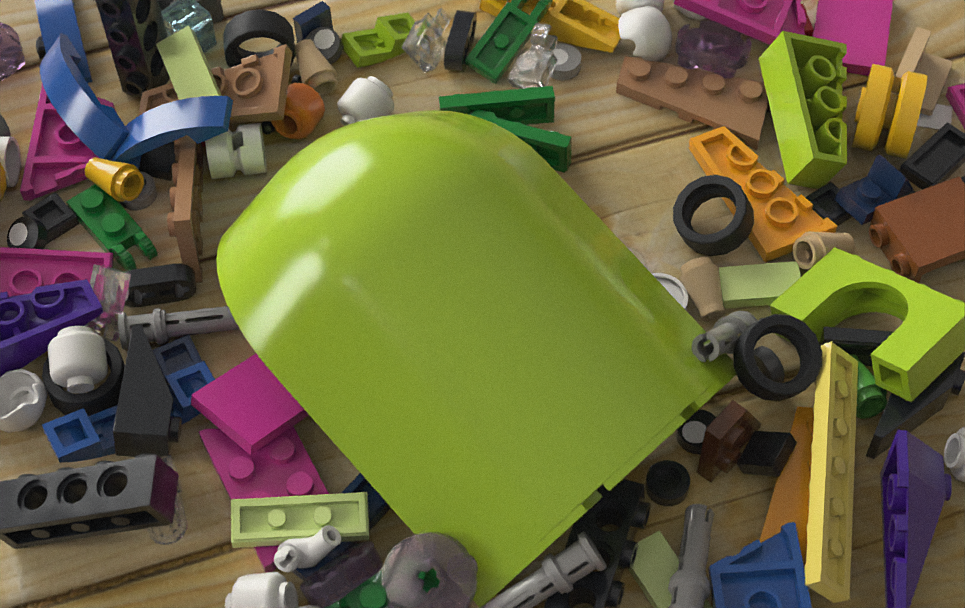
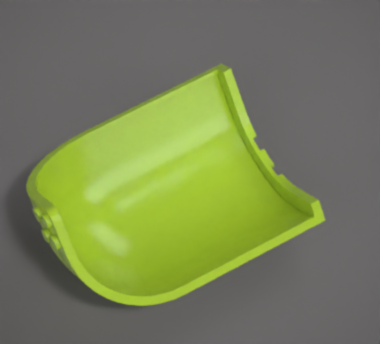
(462, 329)

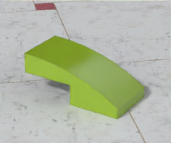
(380, 43)

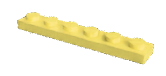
(832, 476)

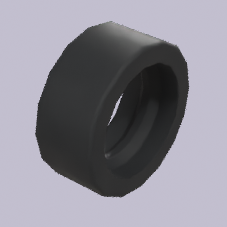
(256, 25)
(701, 191)
(799, 335)
(93, 401)

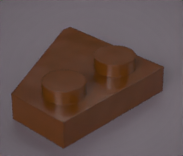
(725, 439)

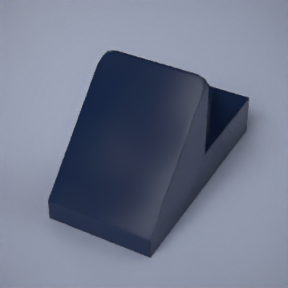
(879, 187)

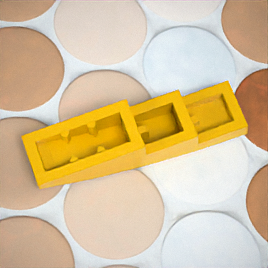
(572, 22)

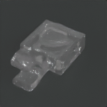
(425, 40)
(535, 65)
(112, 291)

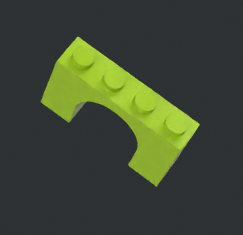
(849, 286)

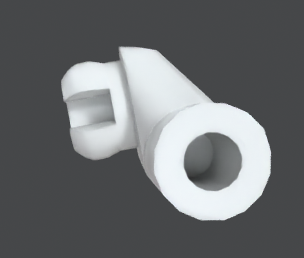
(306, 551)

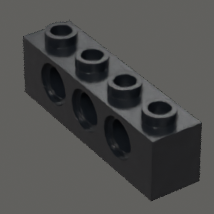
(132, 35)
(87, 501)
(622, 507)

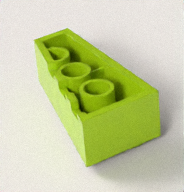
(807, 105)

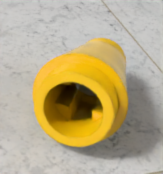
(117, 179)

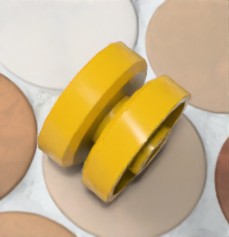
(882, 109)

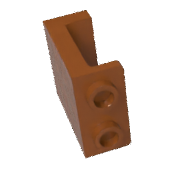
(922, 229)

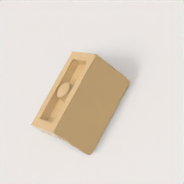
(920, 62)

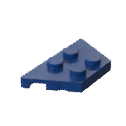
(762, 575)

